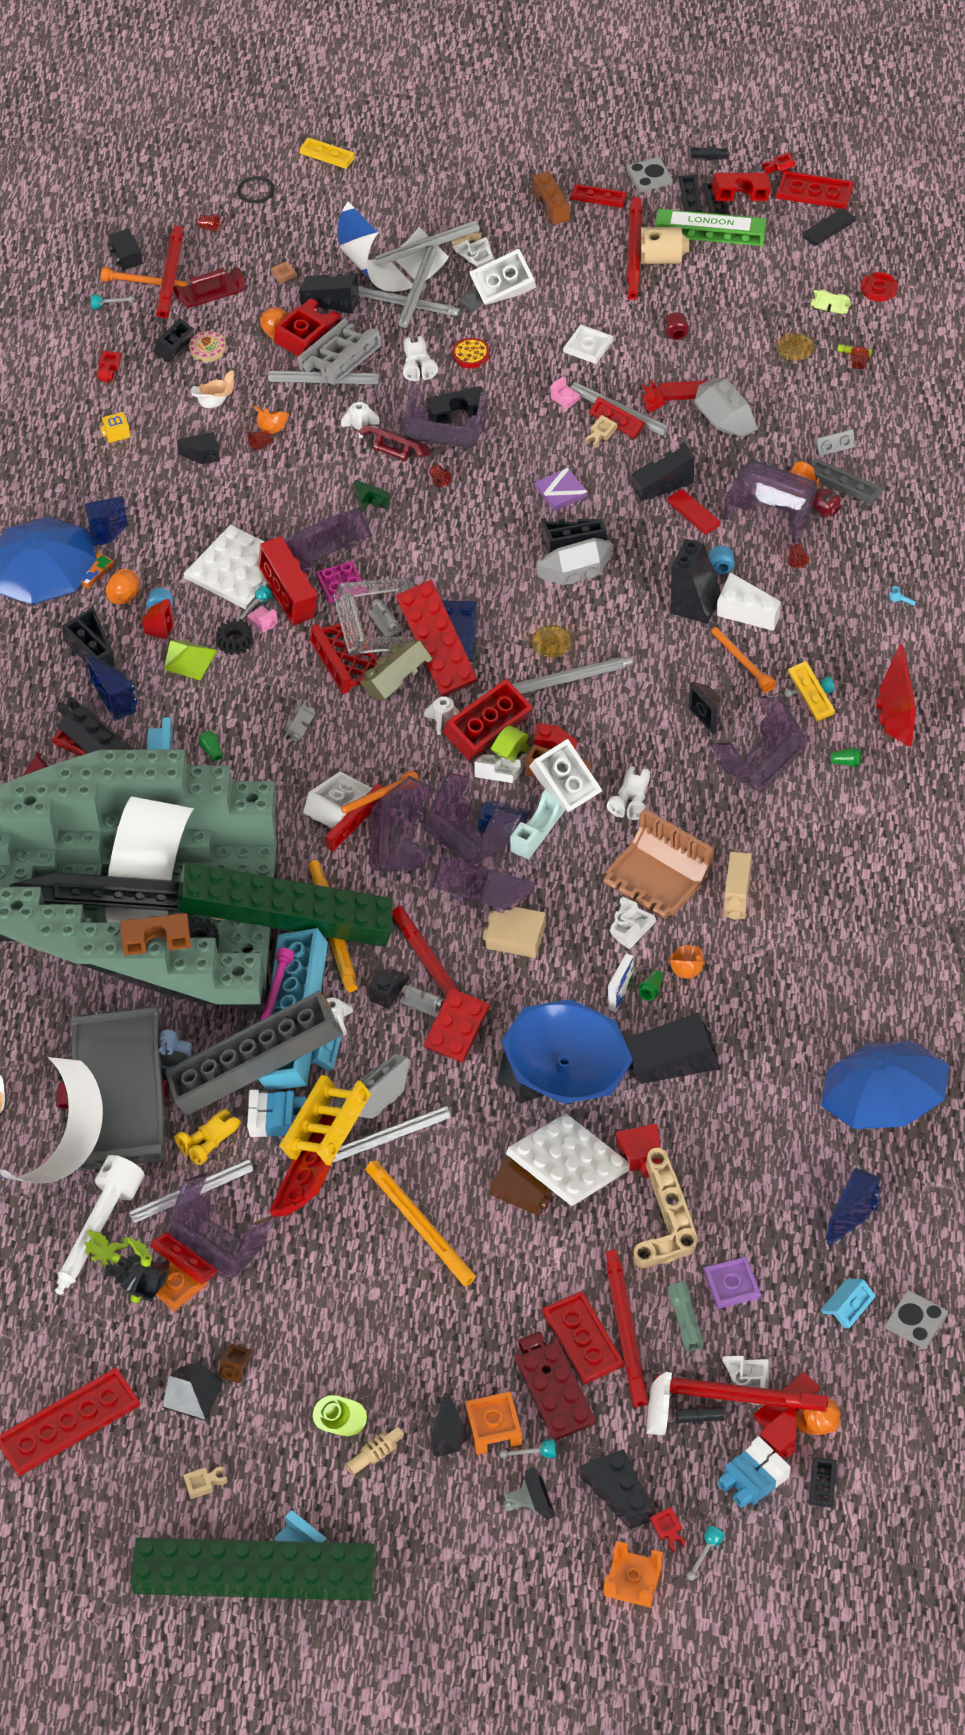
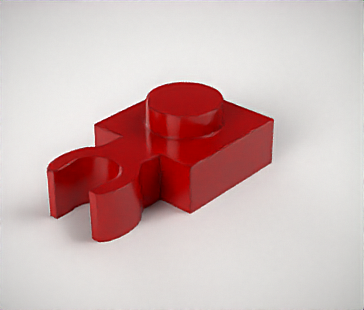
(780, 163)
(653, 398)
(667, 1527)

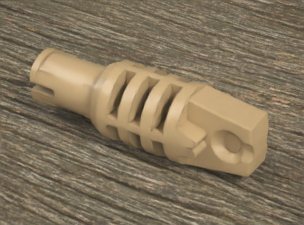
(375, 1450)

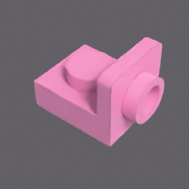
(563, 394)
(263, 619)

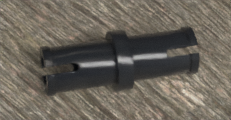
(709, 153)
(699, 1414)

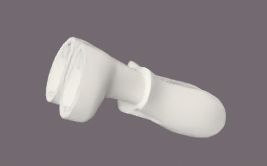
(417, 355)
(632, 789)

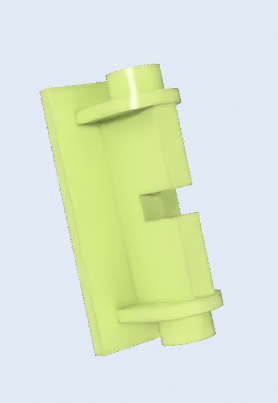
(839, 302)

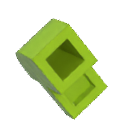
(510, 743)

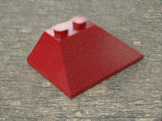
(897, 700)

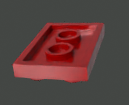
(456, 1025)

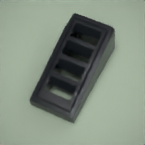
(823, 1464)

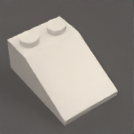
(503, 278)
(565, 776)
(326, 800)

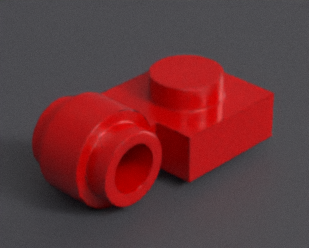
(108, 364)

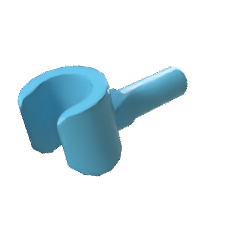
(896, 596)

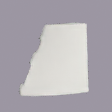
(477, 253)
(498, 768)
(630, 923)
(748, 1372)
(659, 1405)

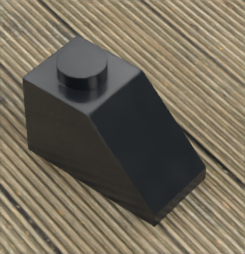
(199, 448)
(387, 986)

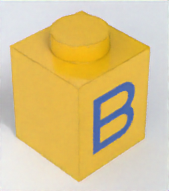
(115, 427)

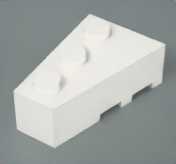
(747, 604)

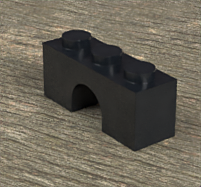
(442, 406)

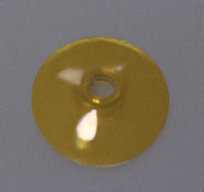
(795, 346)
(551, 641)

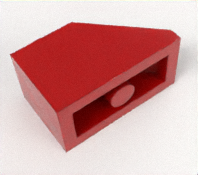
(159, 620)
(550, 736)
(781, 1434)

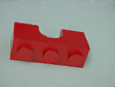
(753, 184)

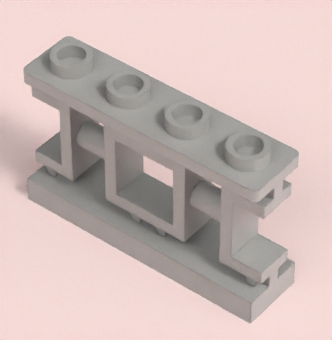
(336, 366)

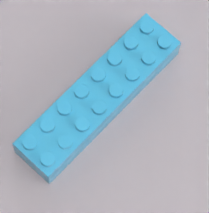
(299, 981)

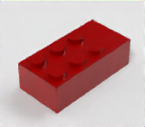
(287, 580)
(484, 719)

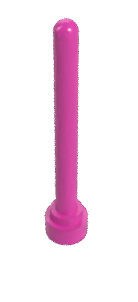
(284, 958)

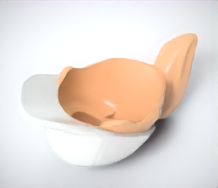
(215, 392)

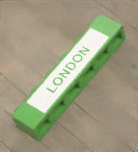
(715, 226)

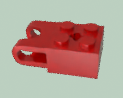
(304, 327)

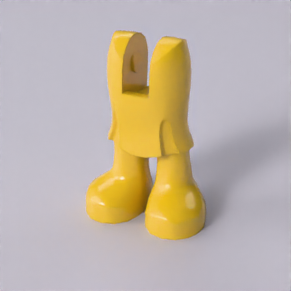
(212, 1133)

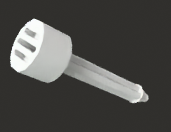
(117, 1179)

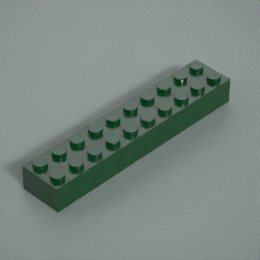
(284, 904)
(254, 1569)

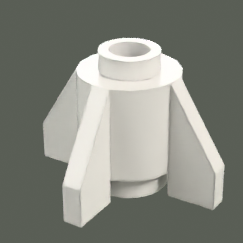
(359, 416)
(441, 710)
(340, 1010)

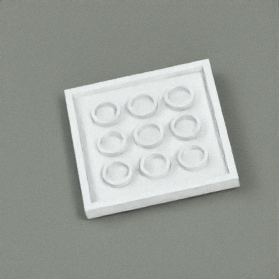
(230, 567)
(568, 1159)

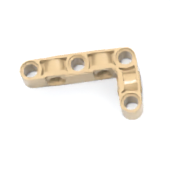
(675, 1216)

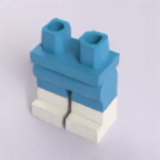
(272, 1112)
(754, 1473)

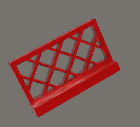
(333, 659)

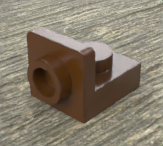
(234, 1362)

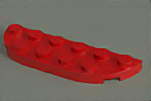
(303, 1177)

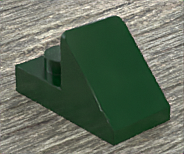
(372, 495)

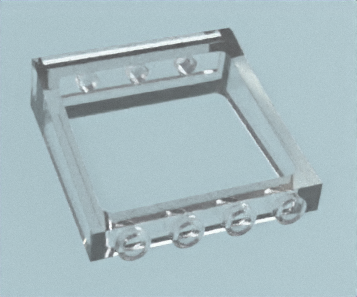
(349, 617)

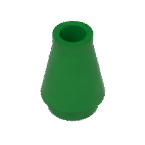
(209, 743)
(847, 757)
(651, 985)

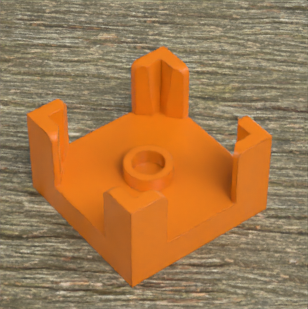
(493, 1421)
(633, 1576)

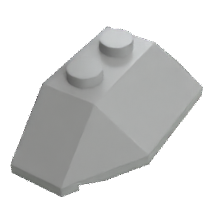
(725, 407)
(575, 561)
(384, 1084)

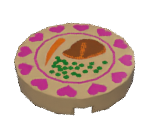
(207, 346)

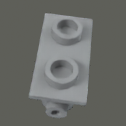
(835, 442)
(384, 619)
(302, 715)
(421, 1000)

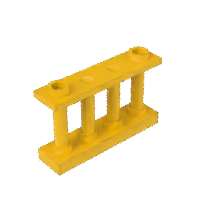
(312, 1112)

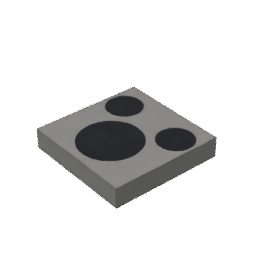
(649, 174)
(916, 1319)

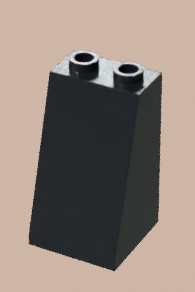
(693, 583)
(672, 1050)

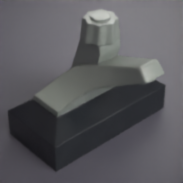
(531, 1495)

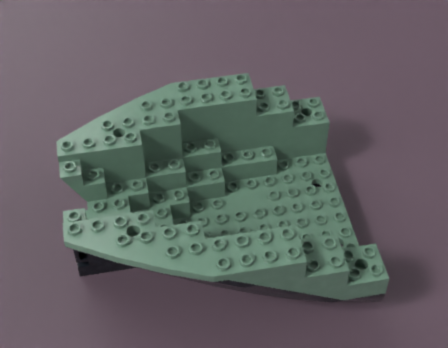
(69, 823)

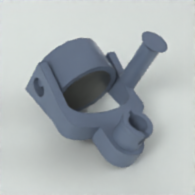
(173, 1050)

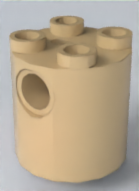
(663, 245)

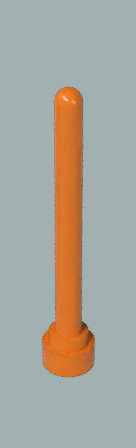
(109, 275)
(765, 681)
(376, 794)

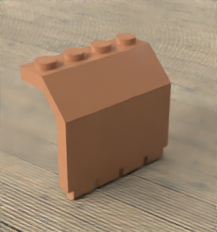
(660, 866)

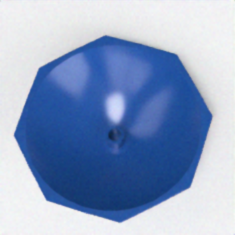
(44, 559)
(567, 1051)
(885, 1085)

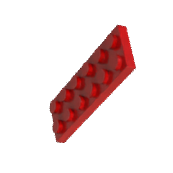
(438, 636)
(67, 1421)

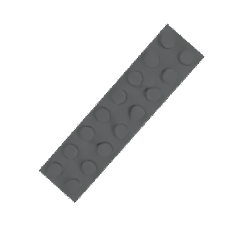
(252, 1053)

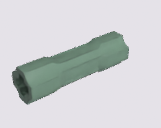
(681, 1301)

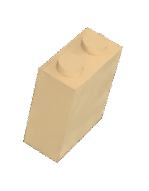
(737, 885)
(515, 931)

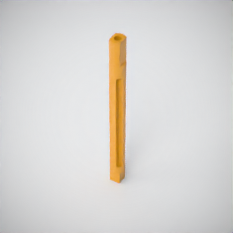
(338, 946)
(420, 1223)

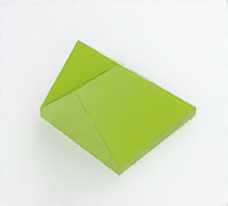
(188, 658)

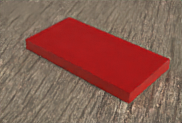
(815, 189)
(583, 1337)

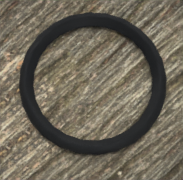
(255, 178)

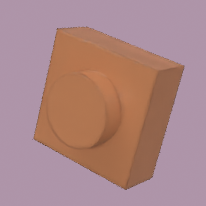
(283, 272)

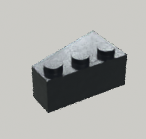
(332, 293)
(666, 475)
(566, 533)
(86, 637)
(618, 1487)

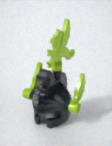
(136, 1273)

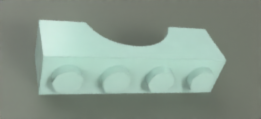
(529, 836)

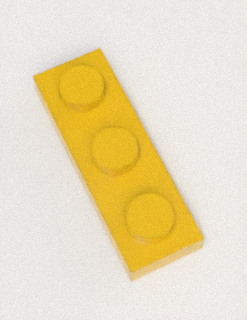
(327, 153)
(811, 691)

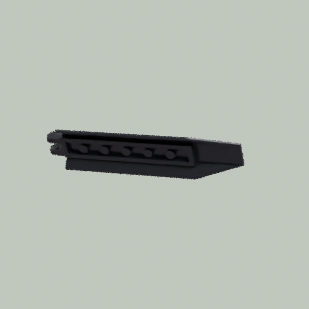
(87, 729)
(106, 891)

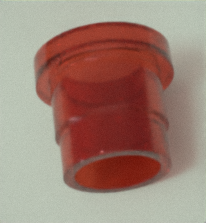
(209, 222)
(859, 357)
(259, 439)
(440, 476)
(797, 556)

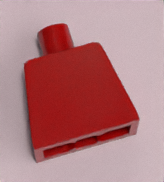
(635, 1145)

